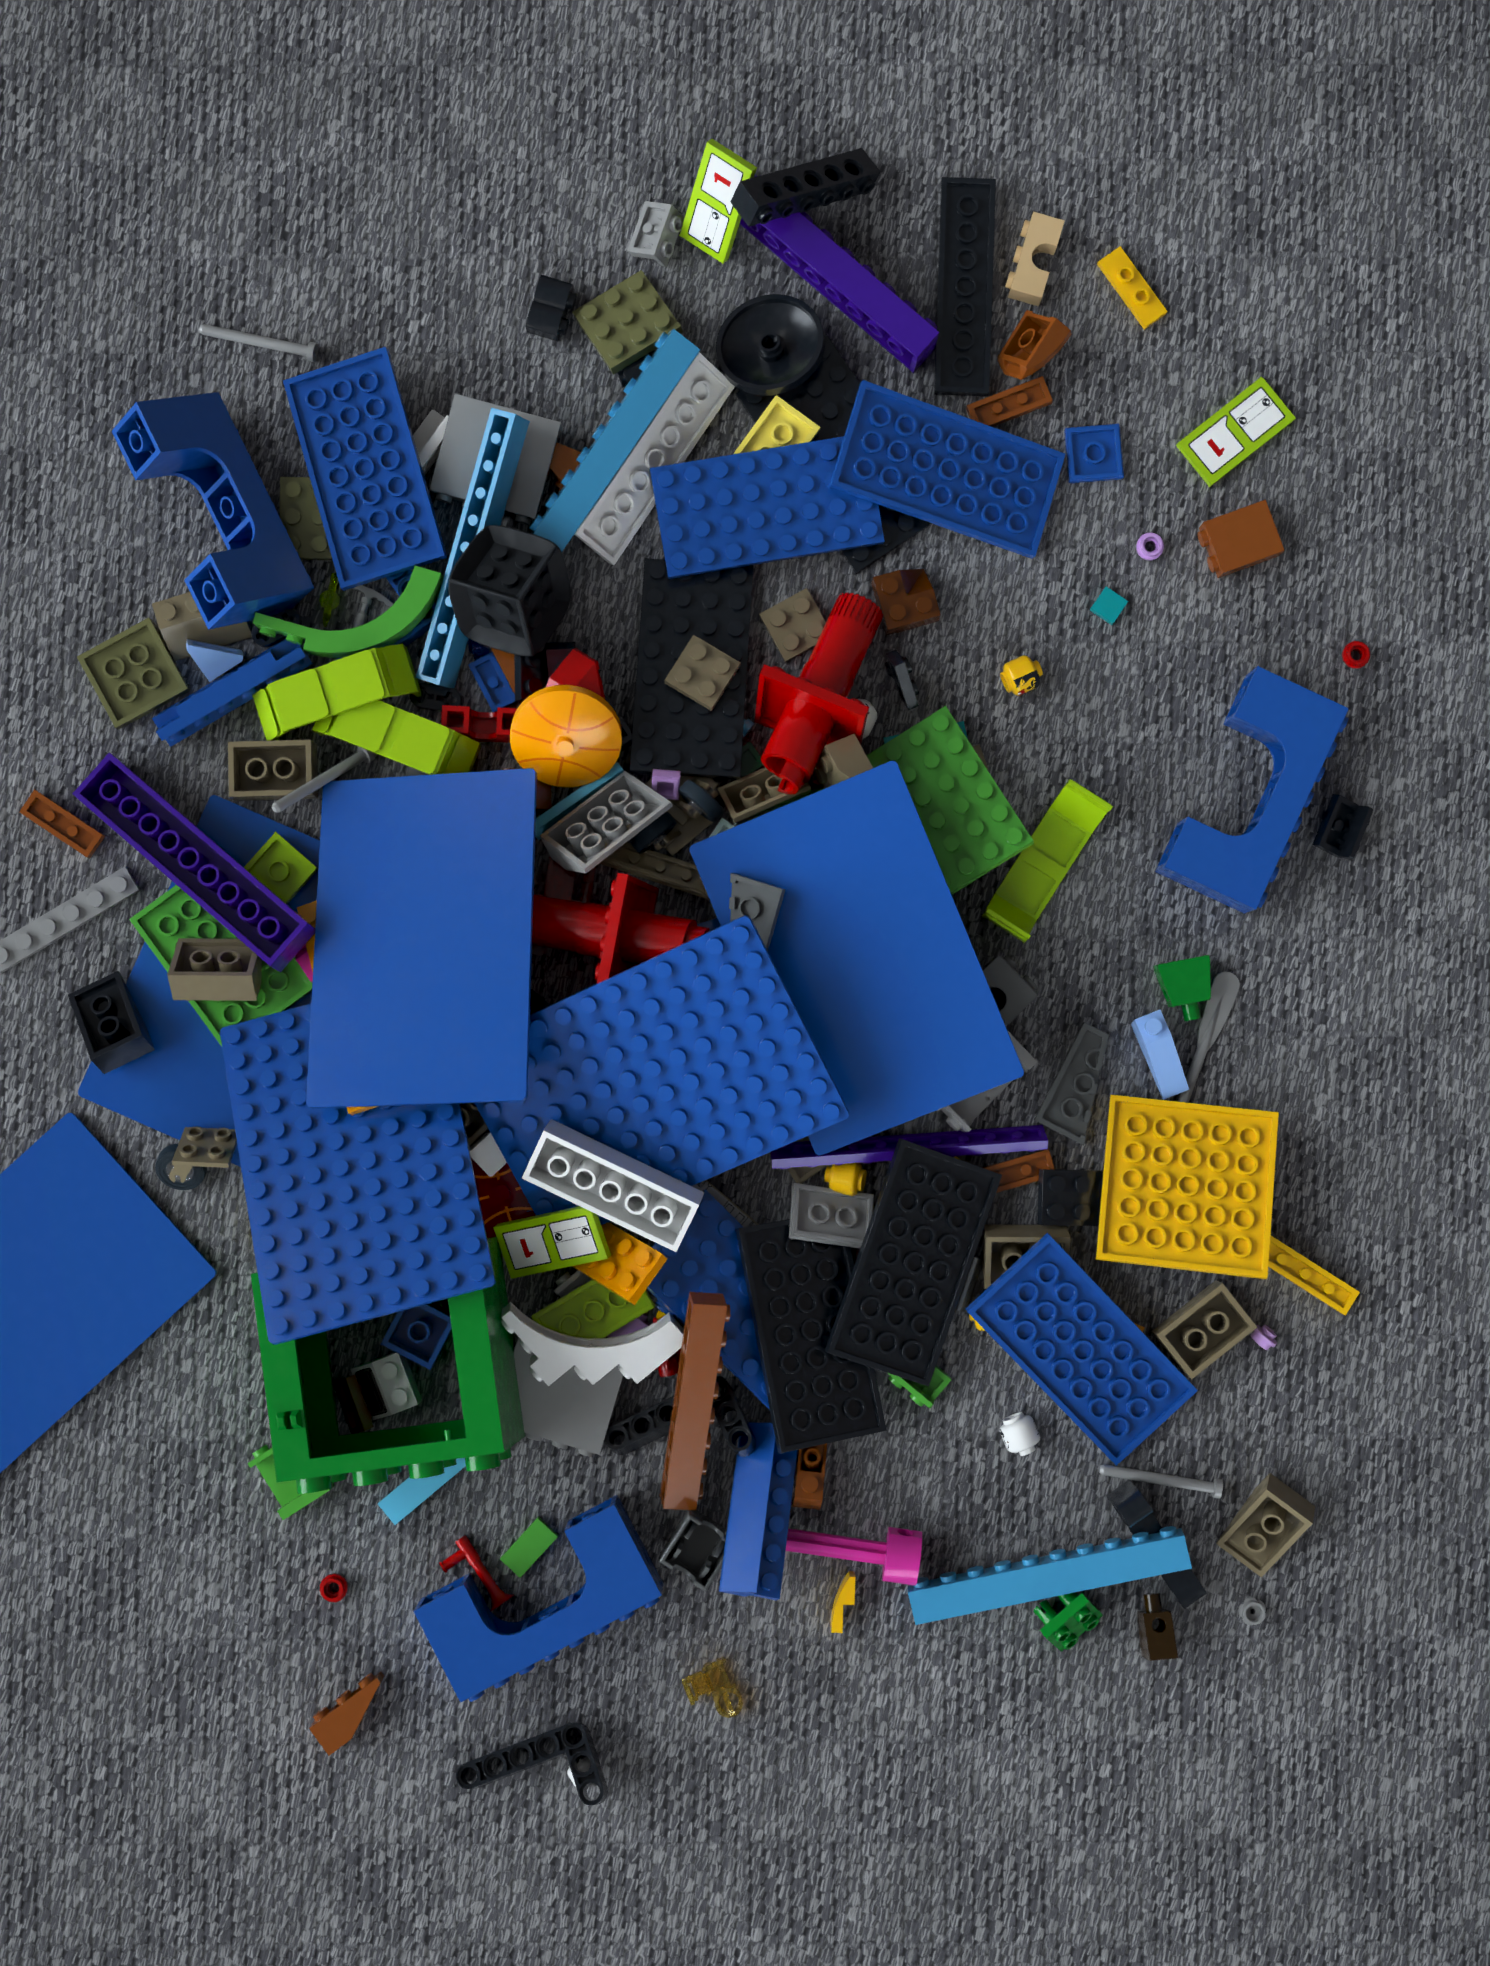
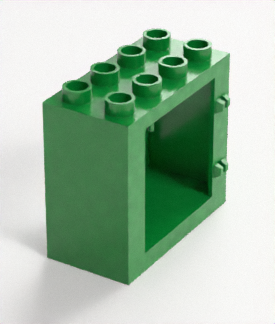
(305, 1415)

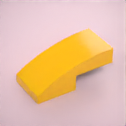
(844, 1596)

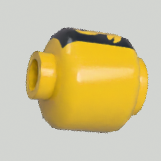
(1021, 675)

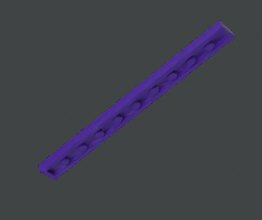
(882, 1147)

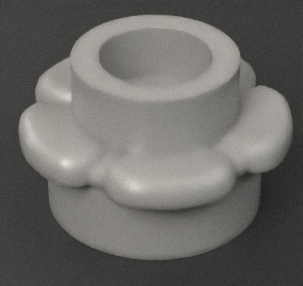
(1255, 1618)

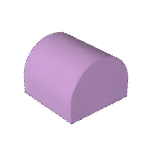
(666, 783)

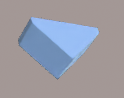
(213, 658)

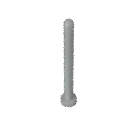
(309, 350)
(323, 779)
(1215, 1487)

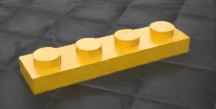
(1311, 1277)

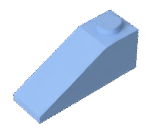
(1160, 1054)

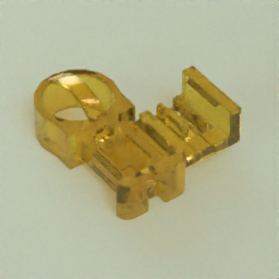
(711, 1681)

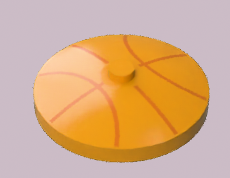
(566, 735)

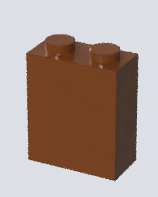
(1240, 539)

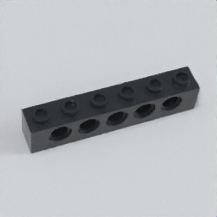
(805, 187)

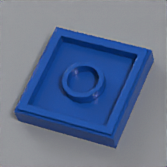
(1094, 453)

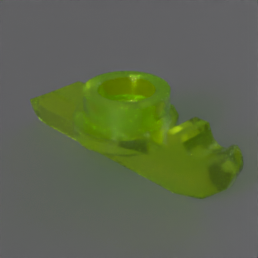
(329, 599)

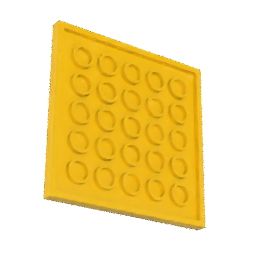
(1188, 1186)

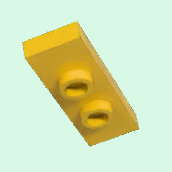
(1132, 287)

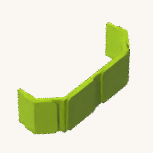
(335, 689)
(403, 738)
(1047, 861)

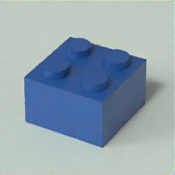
(420, 1333)

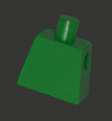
(1185, 984)

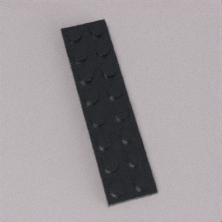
(965, 286)

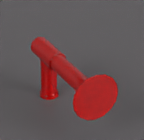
(468, 1551)

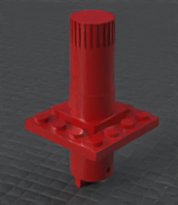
(816, 705)
(617, 933)

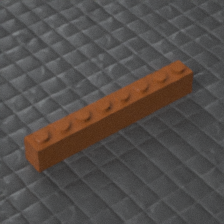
(693, 1400)

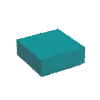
(1108, 605)

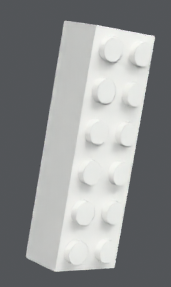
(613, 1185)

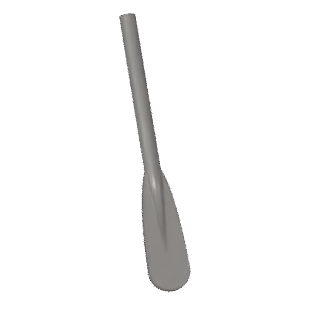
(1214, 1015)

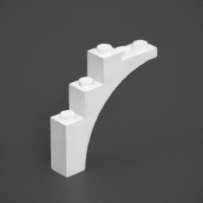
(594, 1357)

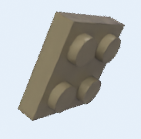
(794, 624)
(702, 672)

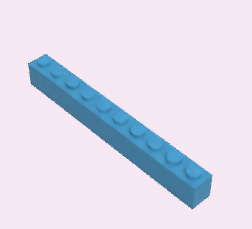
(615, 439)
(482, 507)
(1049, 1575)

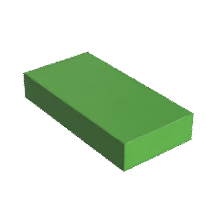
(529, 1547)

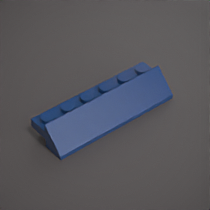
(229, 691)
(758, 1518)

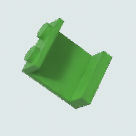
(285, 1491)

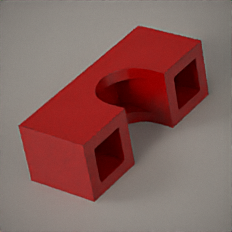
(479, 725)

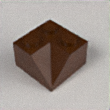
(905, 600)

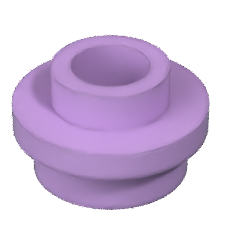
(1158, 544)
(1264, 1337)

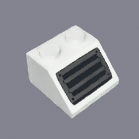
(387, 1385)

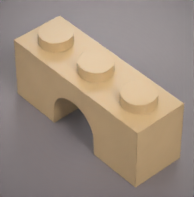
(1041, 236)

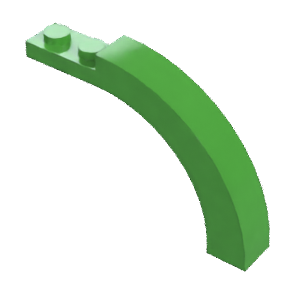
(381, 632)

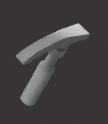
(366, 601)

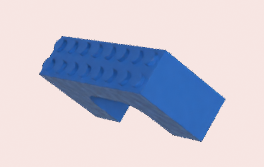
(201, 444)
(1300, 735)
(485, 1651)

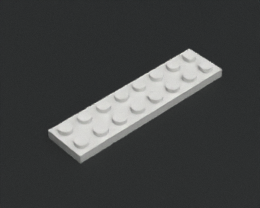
(664, 442)

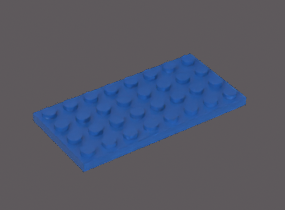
(364, 468)
(947, 469)
(758, 509)
(713, 1264)
(1081, 1349)

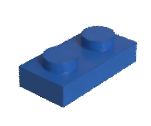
(492, 682)

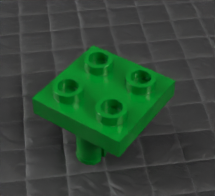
(1071, 1622)

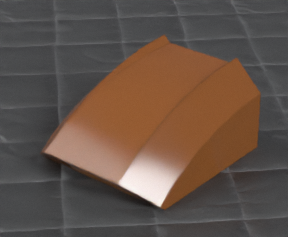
(1032, 345)

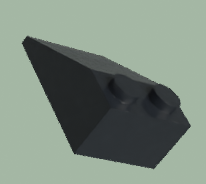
(110, 1023)

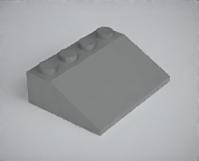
(603, 823)

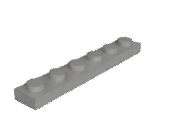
(66, 918)

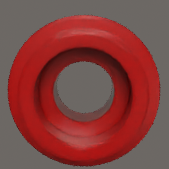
(1363, 651)
(331, 1596)

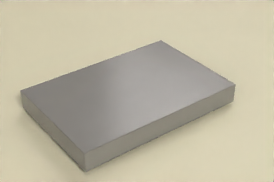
(829, 1216)

